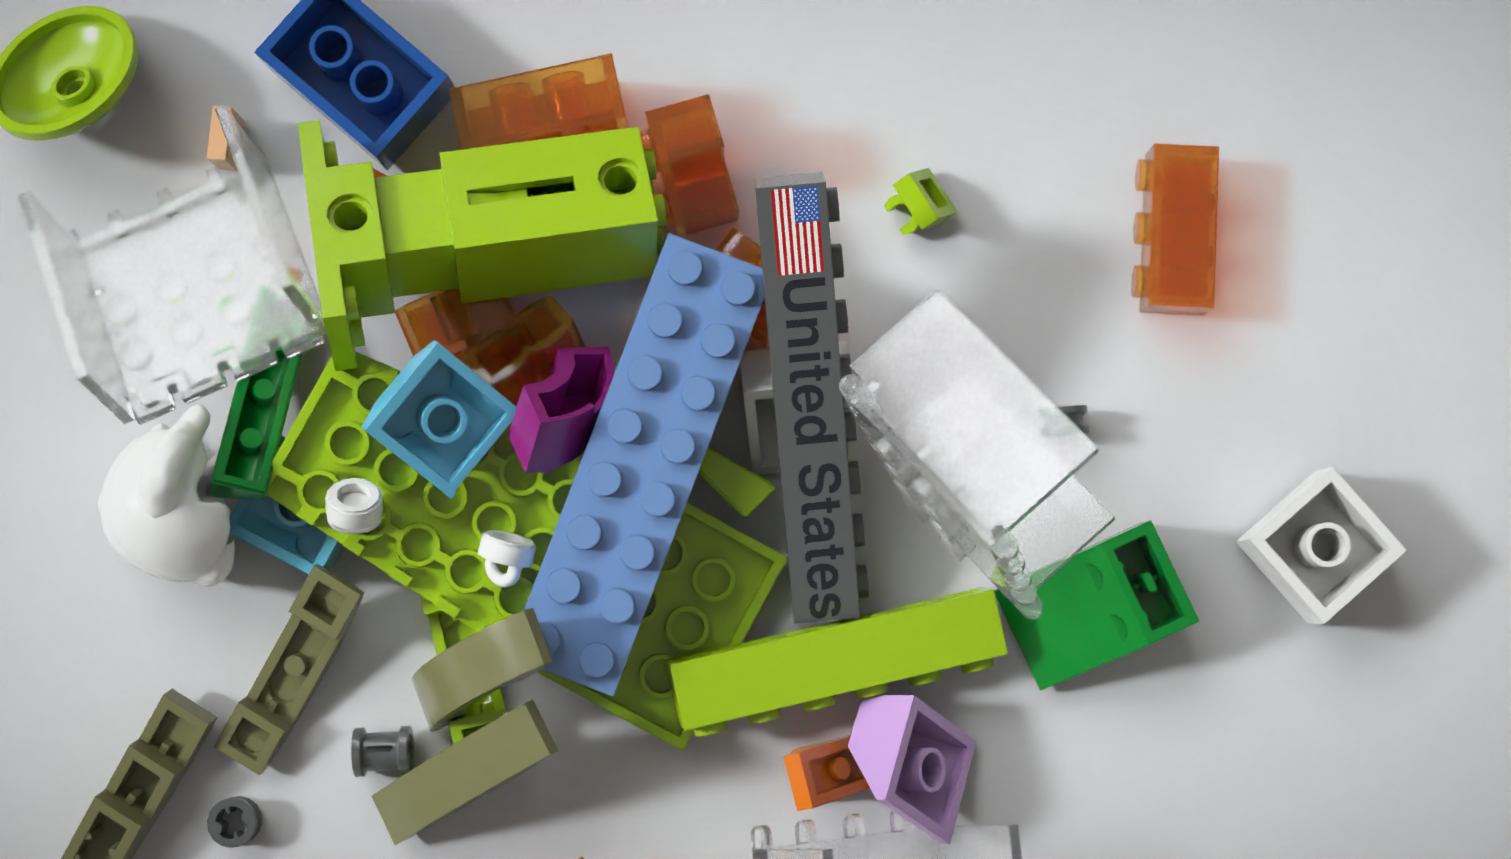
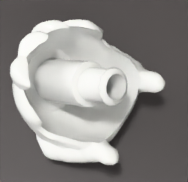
(160, 509)

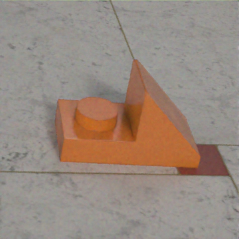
(823, 773)

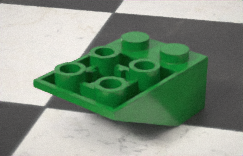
(1102, 607)

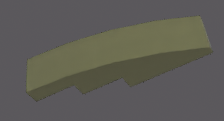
(465, 772)
(142, 781)

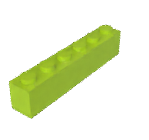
(836, 659)

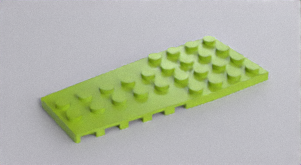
(432, 542)

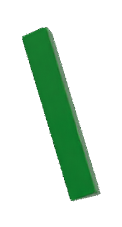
(254, 431)

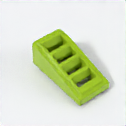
(735, 483)

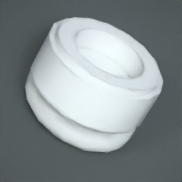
(354, 506)
(508, 550)

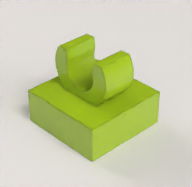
(923, 198)

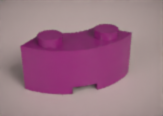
(560, 412)

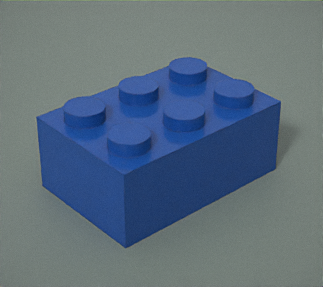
(357, 74)

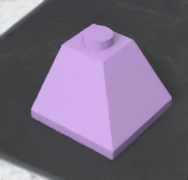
(913, 760)

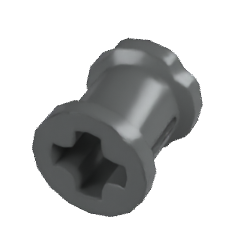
(382, 751)

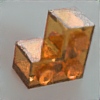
(691, 165)

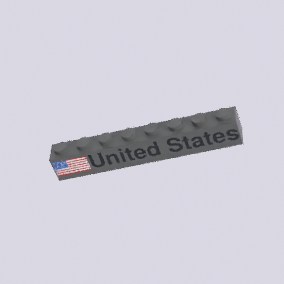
(807, 400)

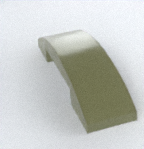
(480, 666)
(292, 671)

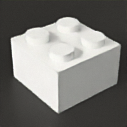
(1321, 546)

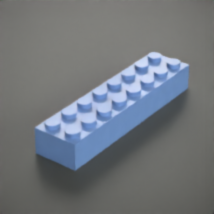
(643, 459)

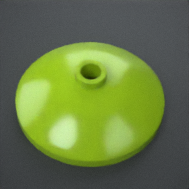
(65, 72)

